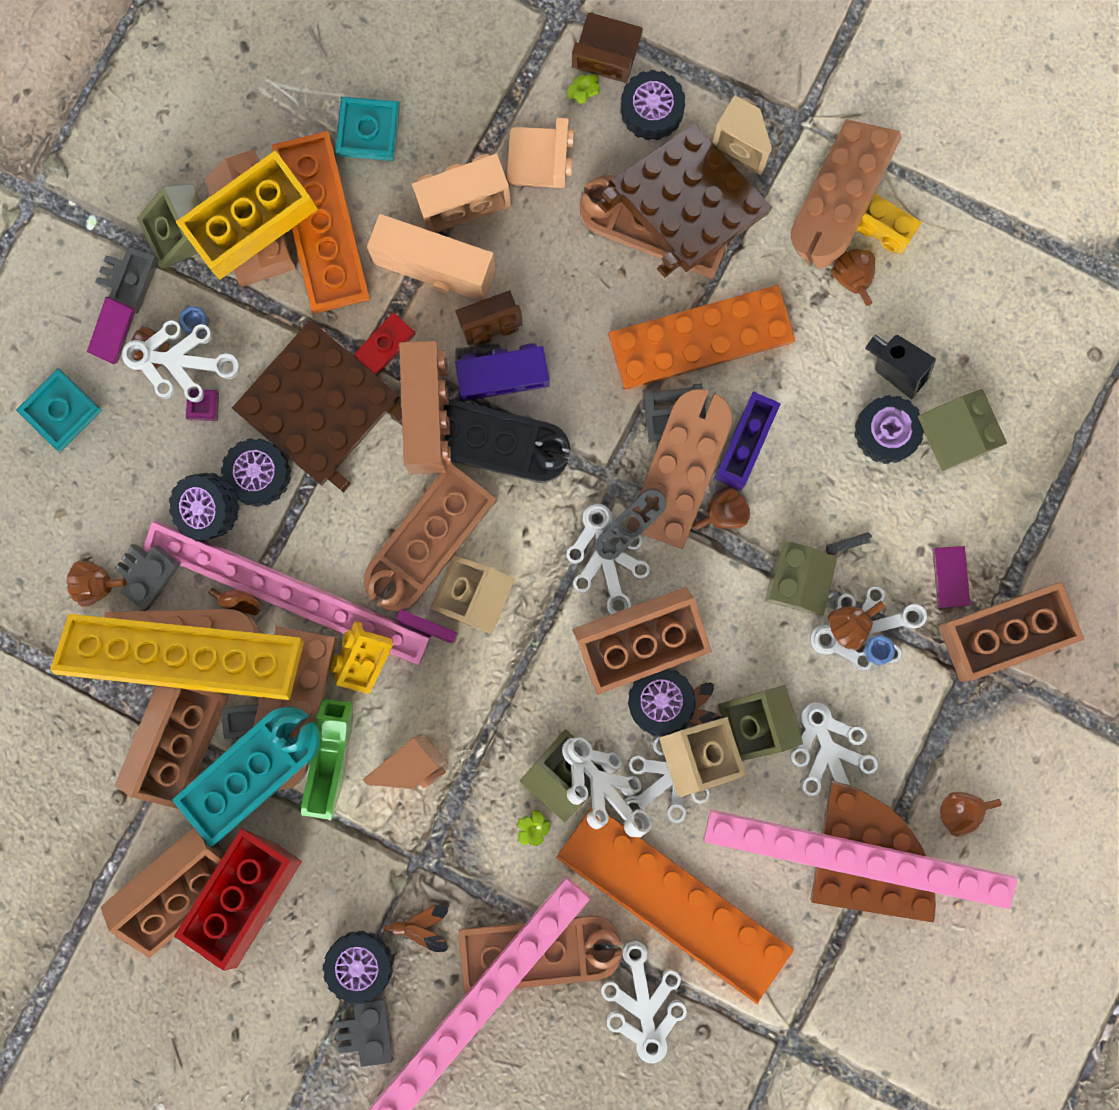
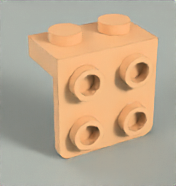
(540, 155)

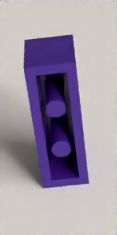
(502, 372)
(747, 441)

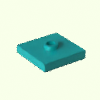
(367, 128)
(59, 410)

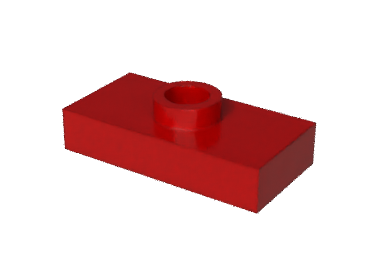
(384, 344)

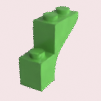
(328, 766)

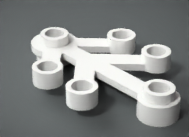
(176, 359)
(608, 565)
(878, 626)
(829, 752)
(581, 758)
(659, 786)
(644, 1007)

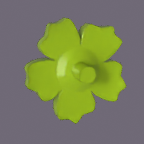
(584, 87)
(533, 828)

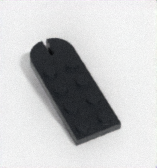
(505, 442)

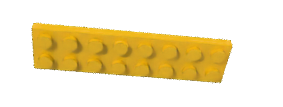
(178, 656)

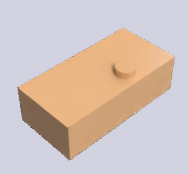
(432, 258)

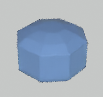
(192, 317)
(879, 650)

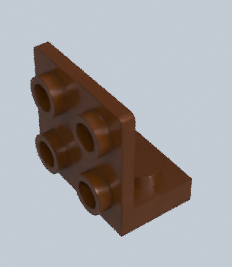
(606, 47)
(489, 318)

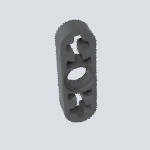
(620, 545)

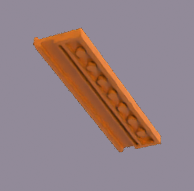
(677, 906)

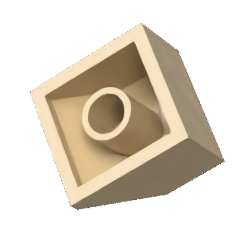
(743, 135)
(472, 594)
(702, 757)

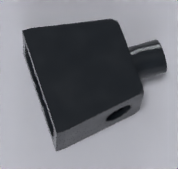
(902, 363)

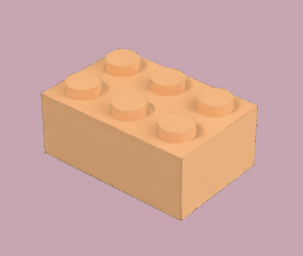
(462, 193)

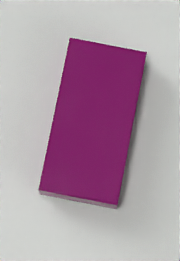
(111, 330)
(951, 577)
(427, 626)

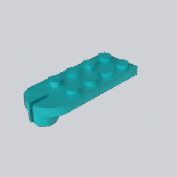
(248, 773)

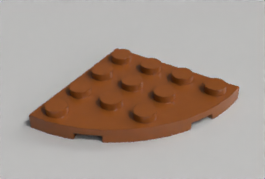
(865, 819)

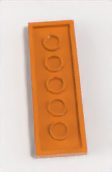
(326, 237)
(701, 337)

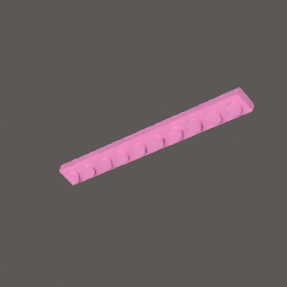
(284, 590)
(860, 859)
(483, 998)

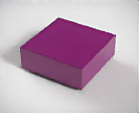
(205, 409)

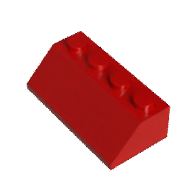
(237, 899)

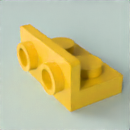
(888, 224)
(360, 659)

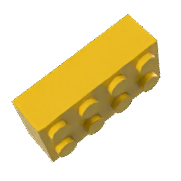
(247, 215)

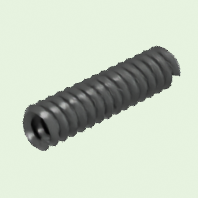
(481, 350)
(848, 543)

